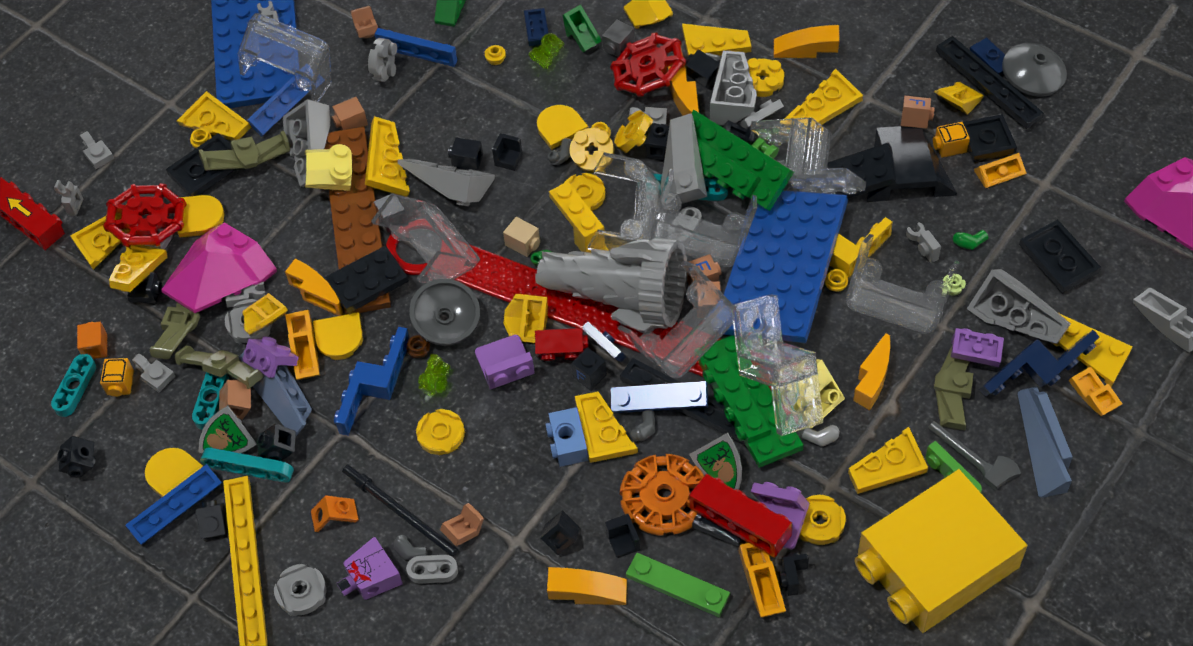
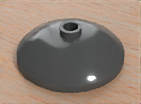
(1034, 69)
(448, 299)

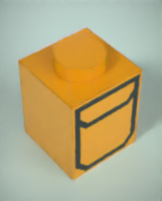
(951, 139)
(117, 377)

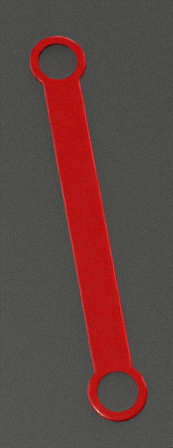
(505, 278)

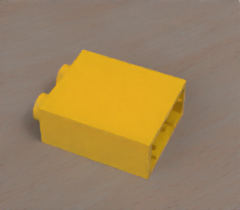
(939, 551)

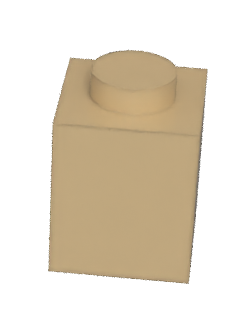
(522, 237)

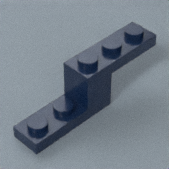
(1040, 364)

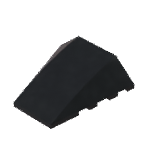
(914, 163)

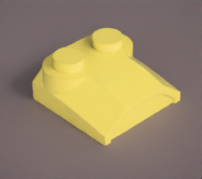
(329, 168)

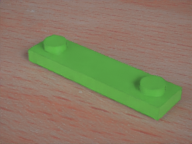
(678, 584)

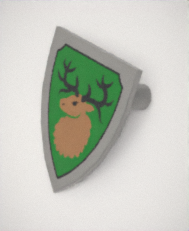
(225, 433)
(720, 461)

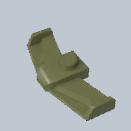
(245, 153)
(176, 323)
(220, 364)
(951, 386)

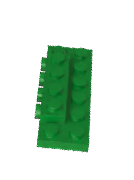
(739, 163)
(746, 404)

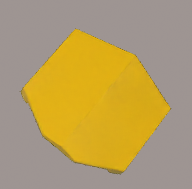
(647, 12)
(960, 97)
(262, 313)
(525, 316)

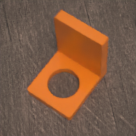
(334, 509)

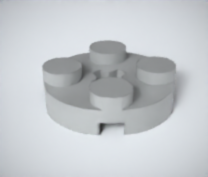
(382, 59)
(235, 323)
(303, 603)

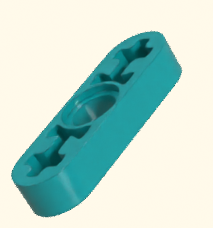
(208, 386)
(73, 395)

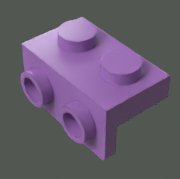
(267, 355)

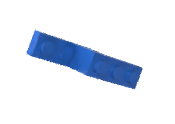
(372, 381)

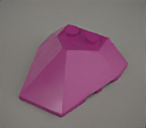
(1167, 200)
(216, 267)

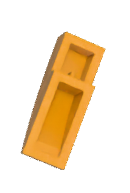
(807, 42)
(684, 92)
(313, 287)
(303, 344)
(873, 374)
(761, 580)
(586, 586)

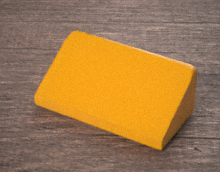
(1000, 170)

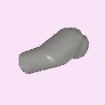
(823, 436)

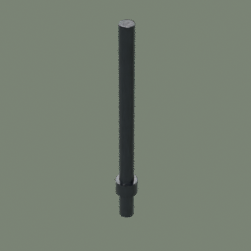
(364, 483)

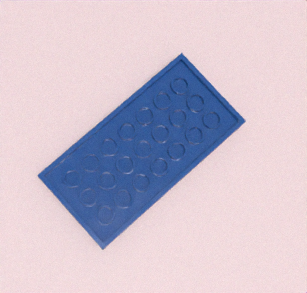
(229, 26)
(788, 257)

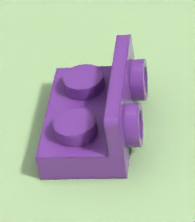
(977, 347)

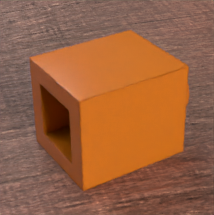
(92, 339)

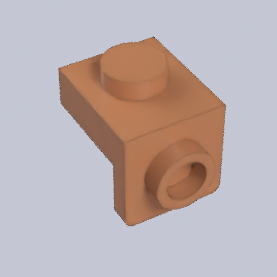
(364, 22)
(463, 526)

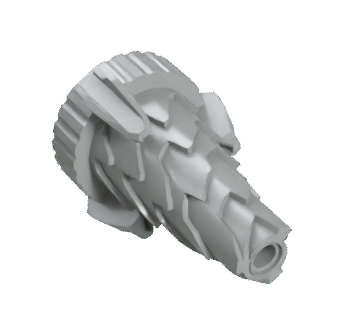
(636, 277)

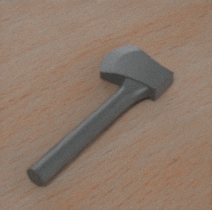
(994, 475)

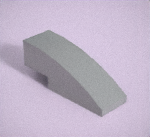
(1167, 317)

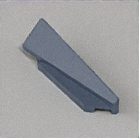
(284, 398)
(1045, 442)

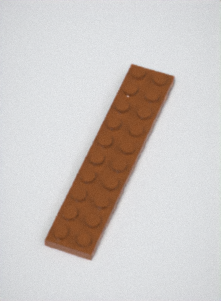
(355, 209)

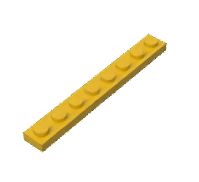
(245, 562)

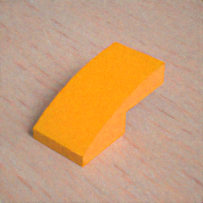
(1094, 393)

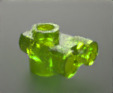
(547, 50)
(435, 376)

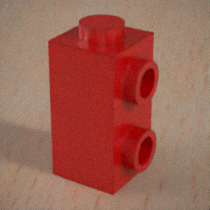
(560, 343)

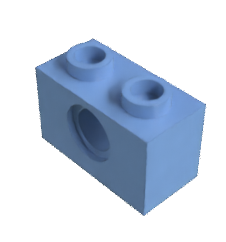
(567, 424)

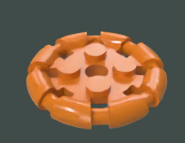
(658, 506)

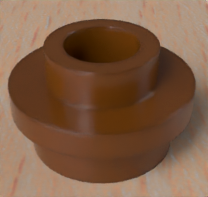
(417, 341)

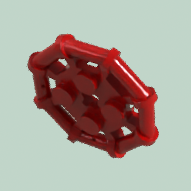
(637, 69)
(144, 230)

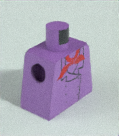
(369, 571)

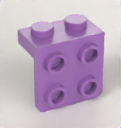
(504, 361)
(786, 502)

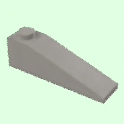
(733, 90)
(306, 130)
(684, 157)
(453, 183)
(1012, 305)

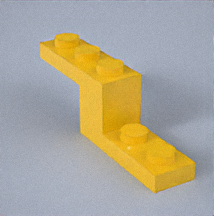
(577, 213)
(846, 252)

